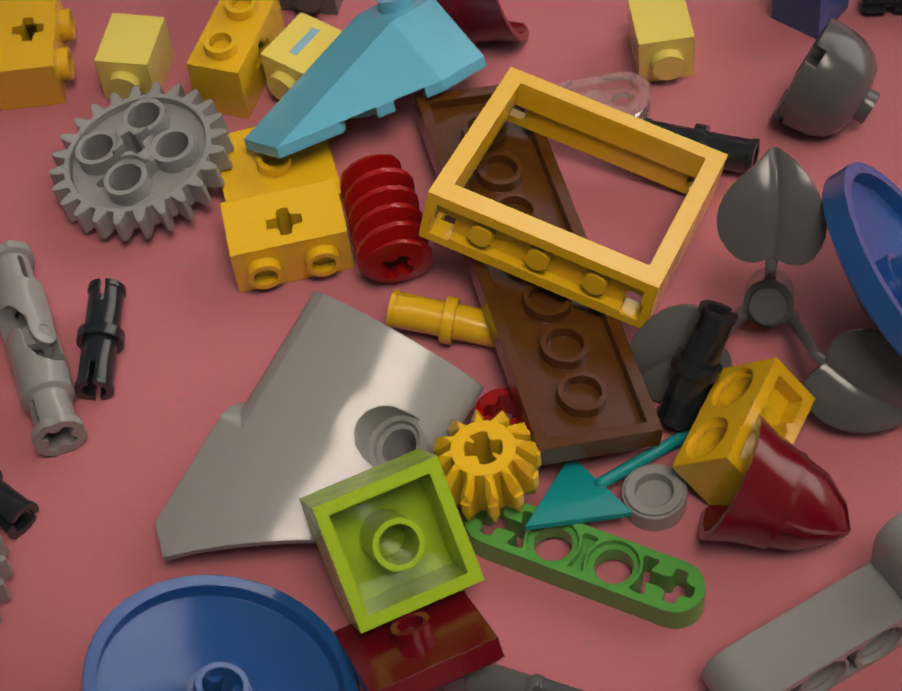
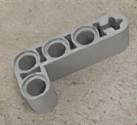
(824, 635)

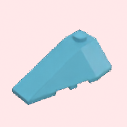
(370, 64)

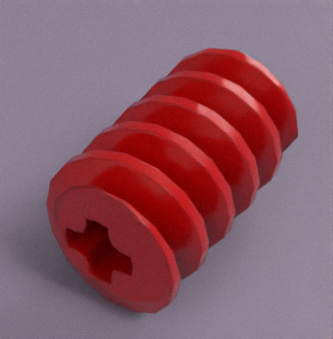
(384, 219)

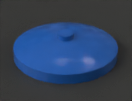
(866, 232)
(214, 638)

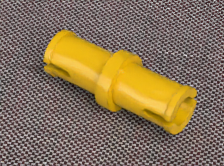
(439, 318)

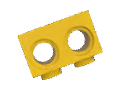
(726, 430)

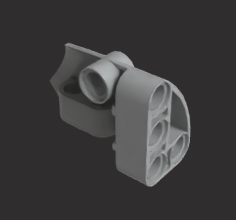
(325, 409)

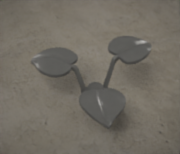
(772, 217)

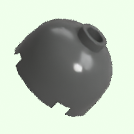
(830, 84)

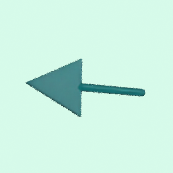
(582, 498)

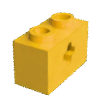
(35, 53)
(228, 54)
(287, 235)

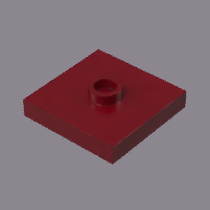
(422, 647)

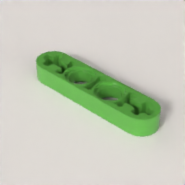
(578, 568)

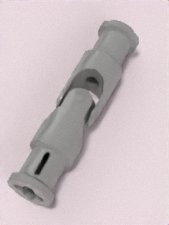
(36, 354)

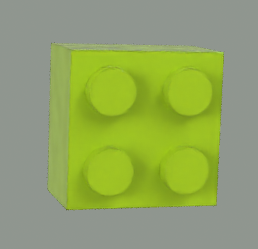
(392, 539)

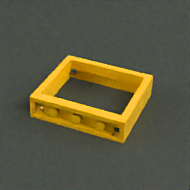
(551, 254)

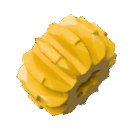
(489, 464)

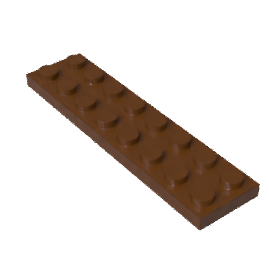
(560, 358)

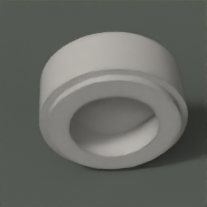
(655, 497)

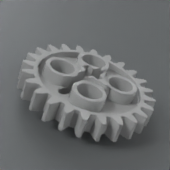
(141, 161)

